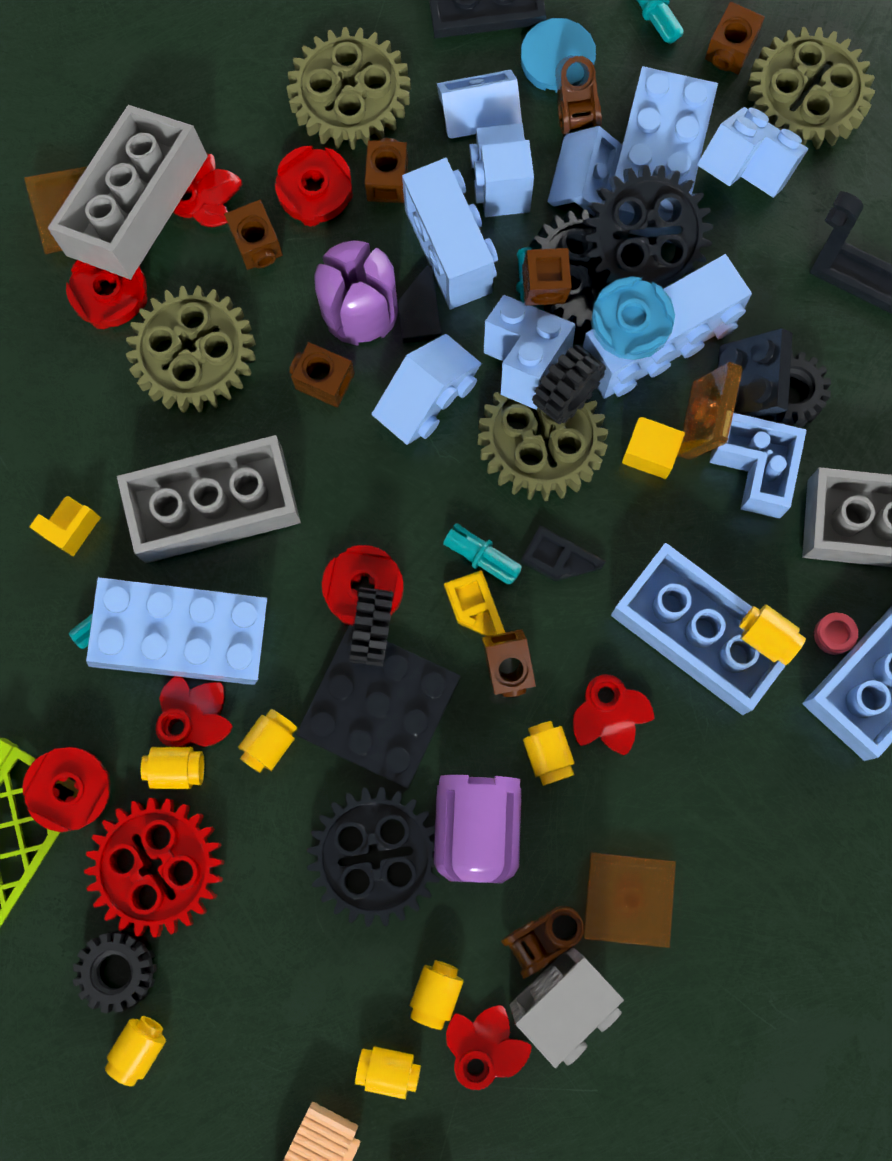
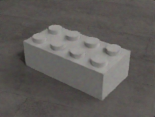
(128, 191)
(208, 499)
(849, 517)
(565, 1007)

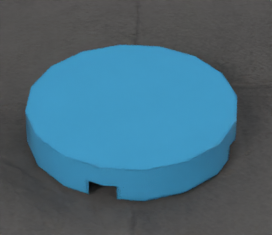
(550, 43)
(632, 318)

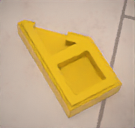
(474, 604)

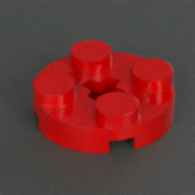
(318, 164)
(104, 310)
(349, 568)
(74, 812)

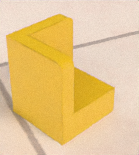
(653, 447)
(67, 526)

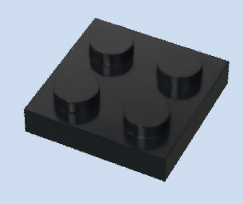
(764, 374)

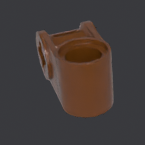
(577, 97)
(542, 940)

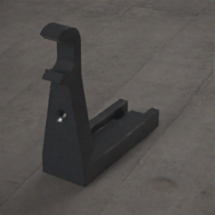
(849, 266)

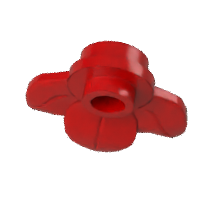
(209, 192)
(196, 709)
(613, 720)
(488, 1041)

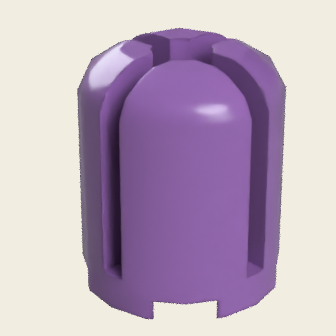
(356, 292)
(477, 828)

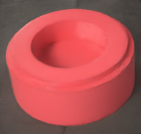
(836, 633)

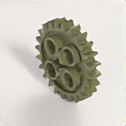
(349, 88)
(838, 107)
(170, 323)
(507, 445)

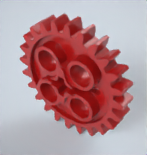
(122, 889)

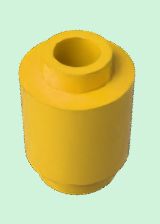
(771, 634)
(267, 741)
(549, 753)
(173, 767)
(436, 994)
(135, 1050)
(387, 1072)

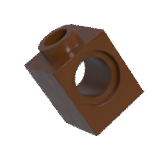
(738, 25)
(385, 185)
(249, 221)
(546, 276)
(331, 388)
(504, 646)

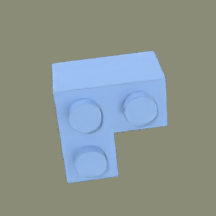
(753, 150)
(502, 170)
(528, 345)
(425, 385)
(770, 456)

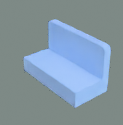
(480, 102)
(584, 166)

